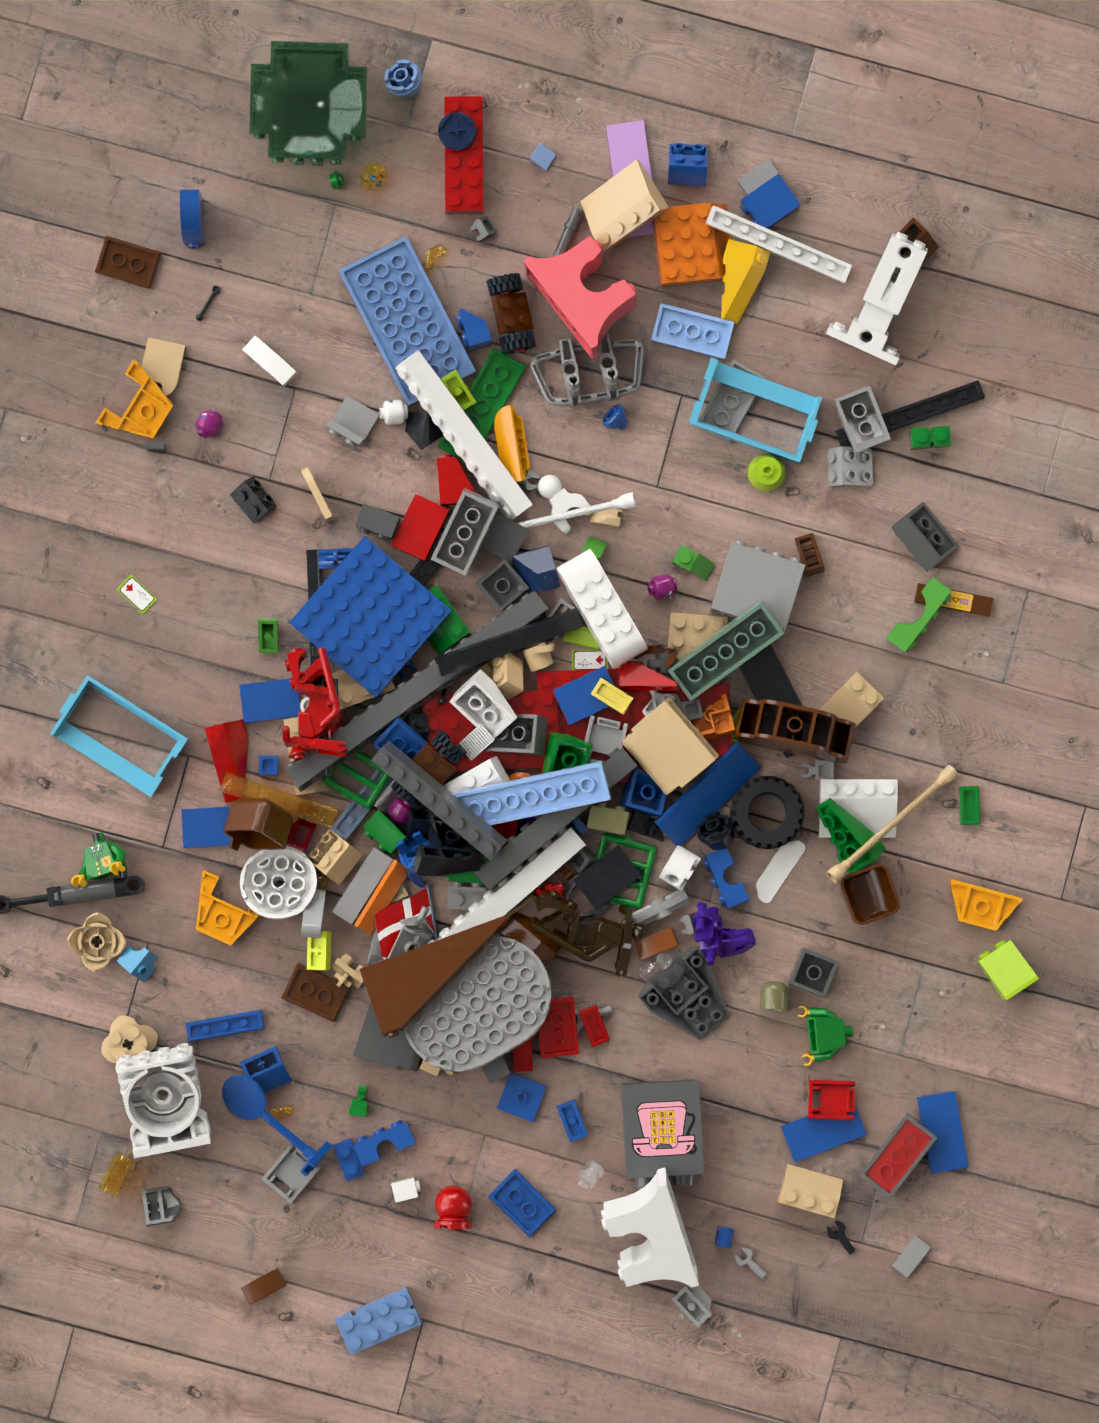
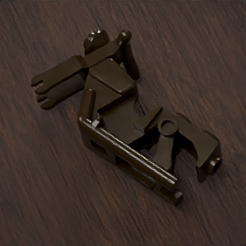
(582, 940)

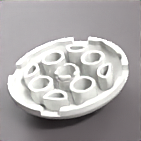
(265, 870)

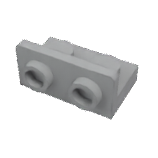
(463, 897)

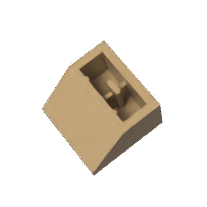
(506, 673)
(334, 856)

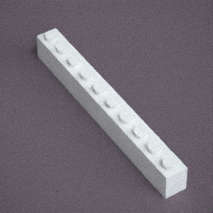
(463, 435)
(519, 883)

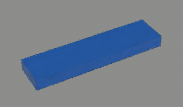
(225, 1025)

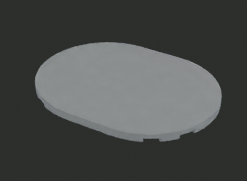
(484, 1009)

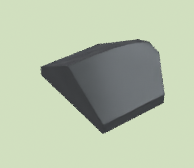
(160, 1206)

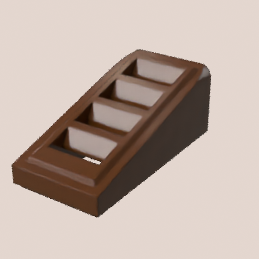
(815, 569)

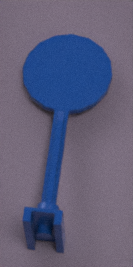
(249, 1102)

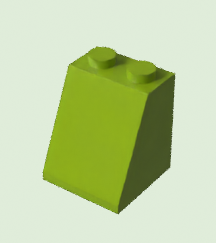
(1006, 969)

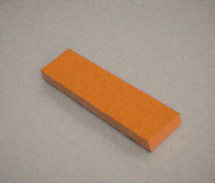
(382, 896)

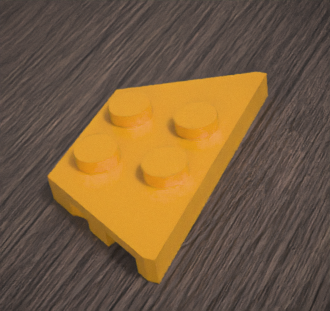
(981, 905)

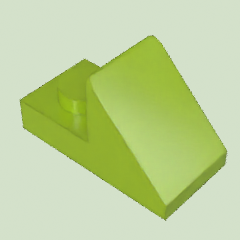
(458, 389)

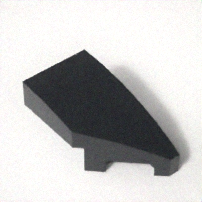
(645, 826)

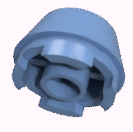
(403, 79)

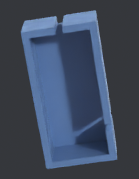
(378, 1320)

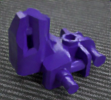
(718, 940)

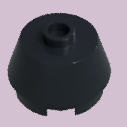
(716, 831)

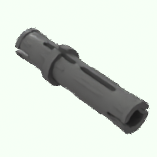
(569, 231)

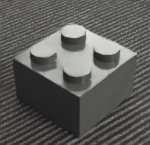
(813, 972)

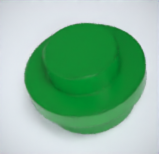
(337, 180)

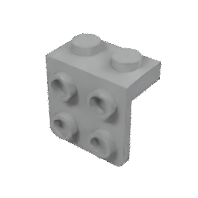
(352, 422)
(849, 468)

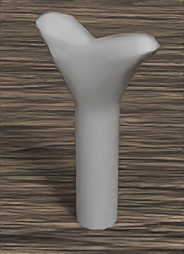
(603, 1011)

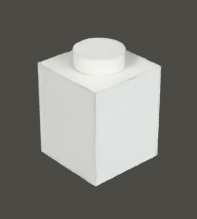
(405, 1189)

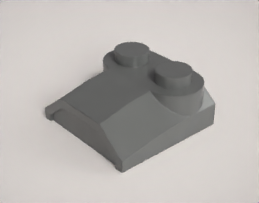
(502, 585)

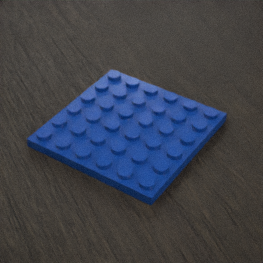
(370, 616)

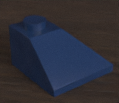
(537, 569)

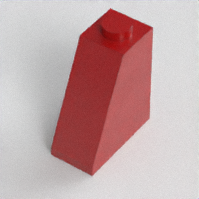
(451, 480)

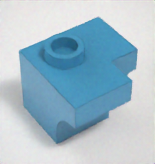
(138, 963)

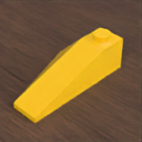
(742, 275)

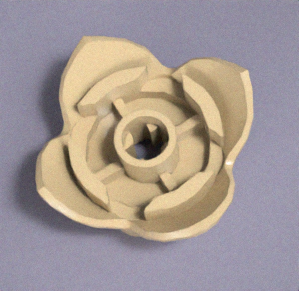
(82, 939)
(125, 1028)

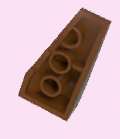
(520, 930)

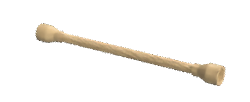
(945, 777)

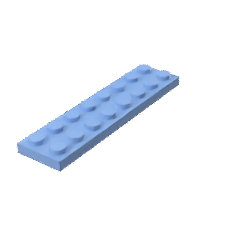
(538, 794)

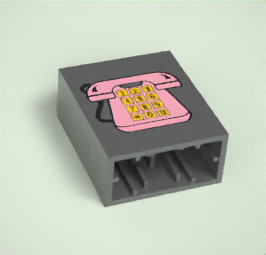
(662, 1130)

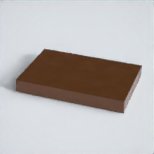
(128, 262)
(315, 992)

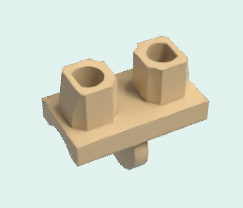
(346, 974)

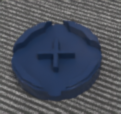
(456, 131)

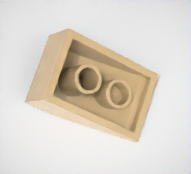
(853, 700)

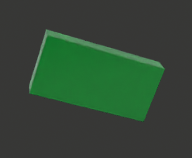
(969, 805)

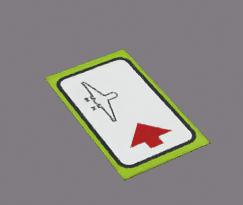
(136, 594)
(588, 659)

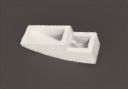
(269, 361)

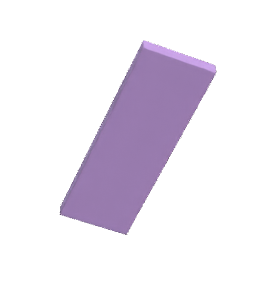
(626, 144)

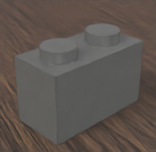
(377, 522)

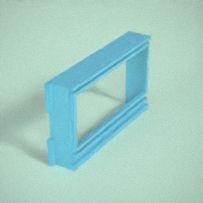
(764, 389)
(105, 756)

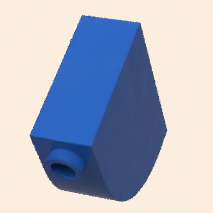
(192, 218)

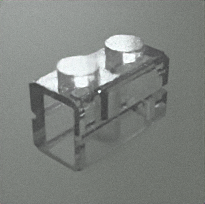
(590, 1173)

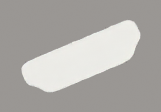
(778, 870)

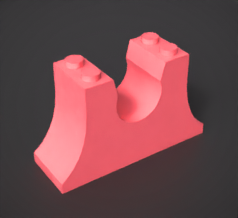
(582, 311)

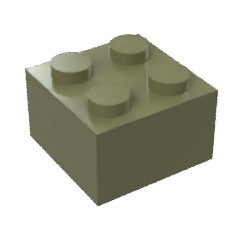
(607, 819)

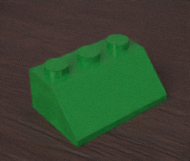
(451, 630)

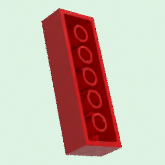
(465, 167)

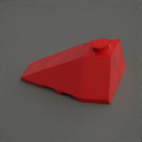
(229, 750)

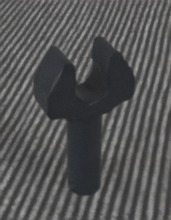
(841, 1237)

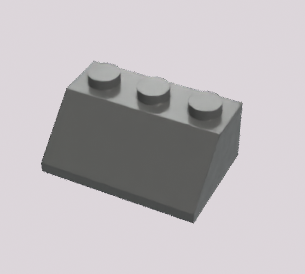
(924, 536)

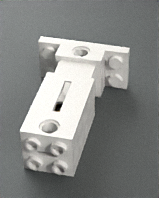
(883, 298)

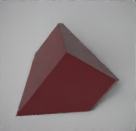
(301, 834)

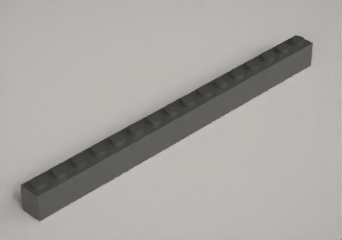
(410, 695)

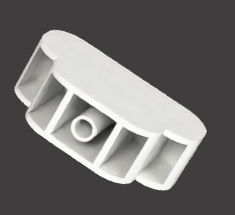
(601, 608)

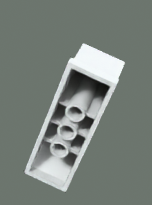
(656, 1216)

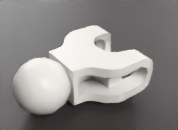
(551, 488)

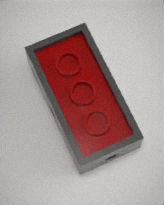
(898, 1155)

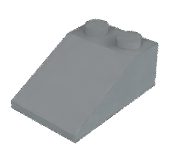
(861, 419)

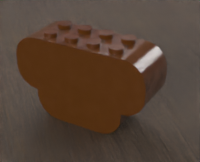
(795, 730)

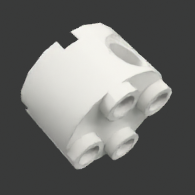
(679, 867)

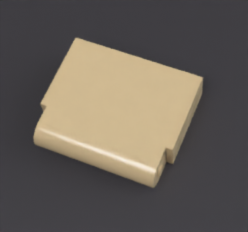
(669, 747)

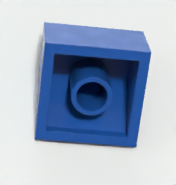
(642, 794)

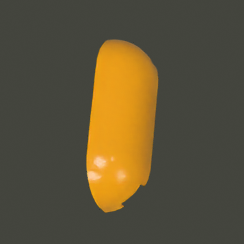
(512, 442)

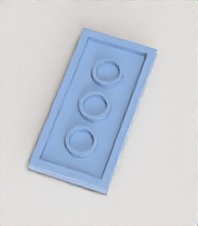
(692, 331)

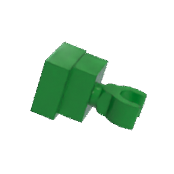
(359, 1106)

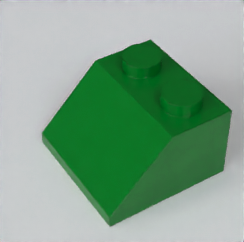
(384, 832)

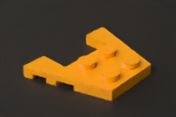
(145, 411)
(218, 917)

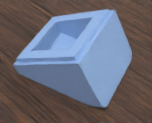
(542, 157)

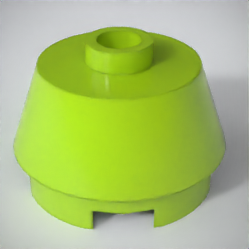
(766, 472)

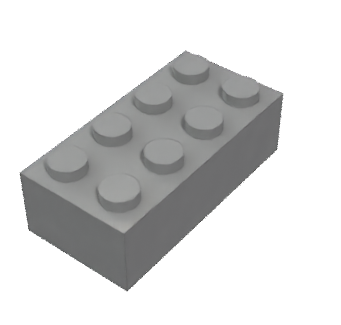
(465, 532)

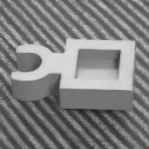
(821, 770)

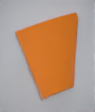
(716, 720)

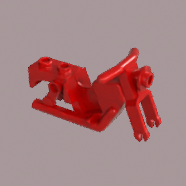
(323, 707)

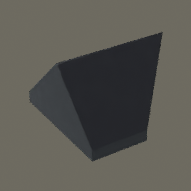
(422, 429)

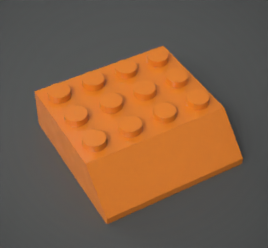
(687, 247)

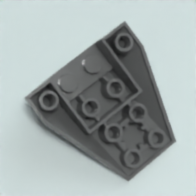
(686, 994)

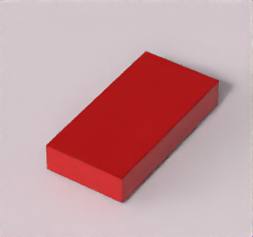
(594, 1025)

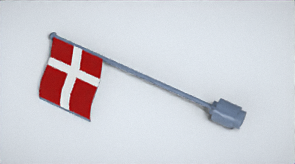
(388, 919)

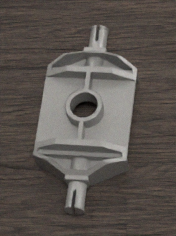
(414, 931)

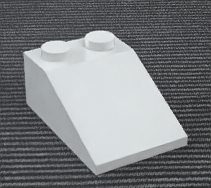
(483, 704)

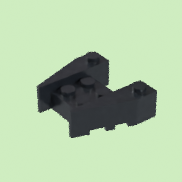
(447, 849)

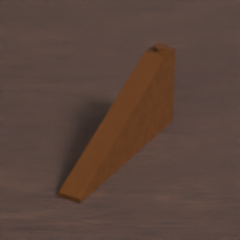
(411, 980)

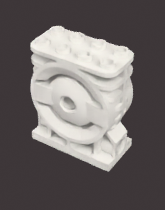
(169, 1132)

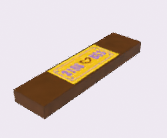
(961, 602)

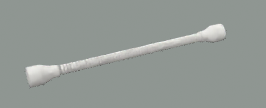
(625, 501)

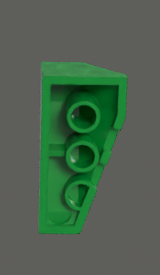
(565, 752)
(848, 834)

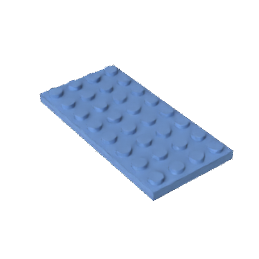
(404, 313)

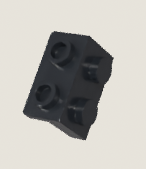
(253, 499)

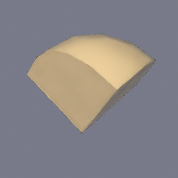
(607, 517)

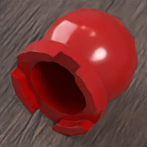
(453, 1207)

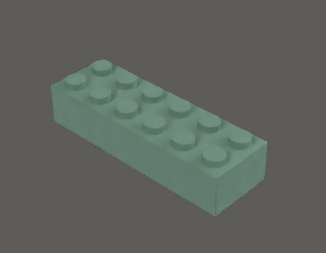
(726, 650)

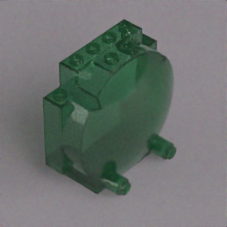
(308, 102)

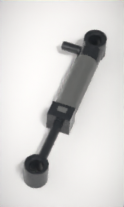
(71, 895)

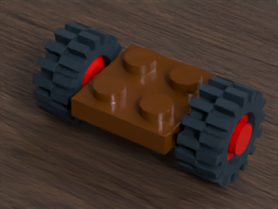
(511, 313)
(434, 763)

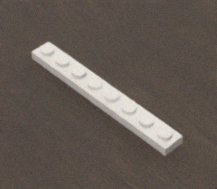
(778, 244)

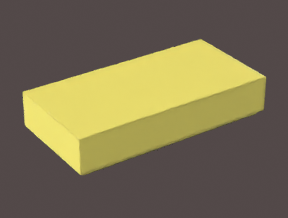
(612, 696)

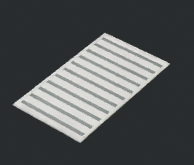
(476, 741)

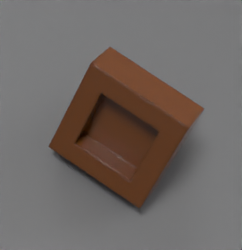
(566, 872)

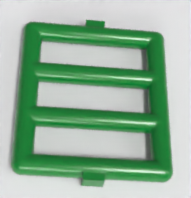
(347, 793)
(646, 867)

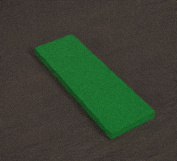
(491, 392)

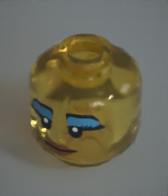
(373, 176)

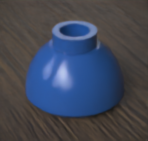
(615, 418)

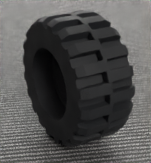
(793, 812)

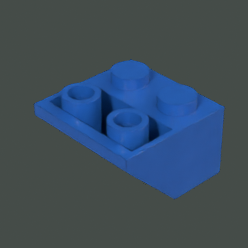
(687, 164)
(475, 329)
(267, 1069)

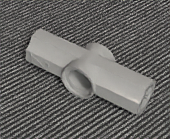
(661, 907)

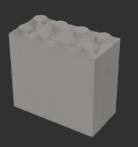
(754, 576)

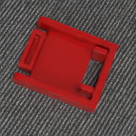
(835, 1100)

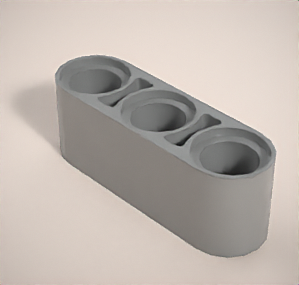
(314, 915)

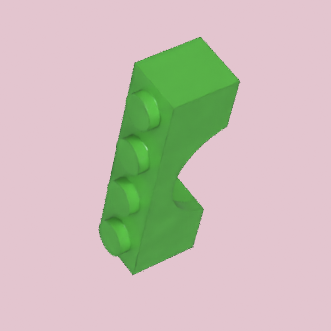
(904, 634)

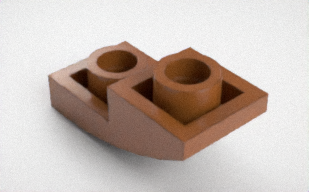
(656, 943)

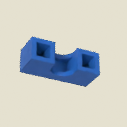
(730, 894)
(367, 1147)

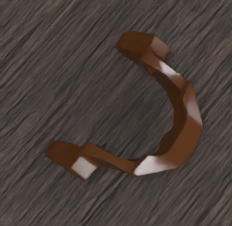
(658, 648)

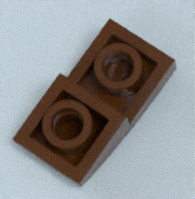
(263, 1286)

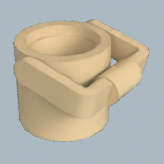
(539, 655)

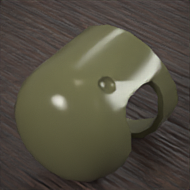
(774, 996)

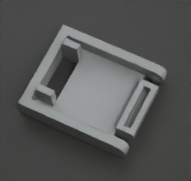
(604, 736)
(288, 1170)

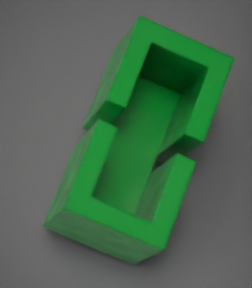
(921, 437)

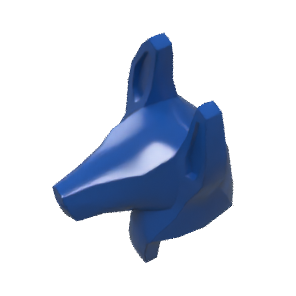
(407, 854)

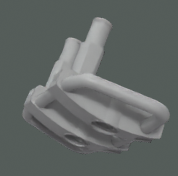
(571, 381)

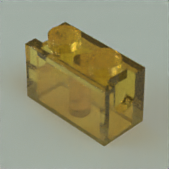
(116, 1174)

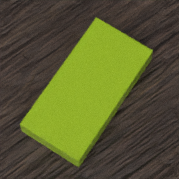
(580, 637)

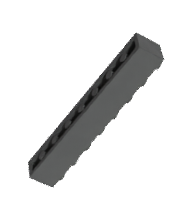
(439, 800)

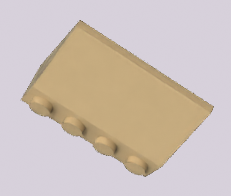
(622, 206)

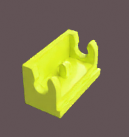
(319, 952)

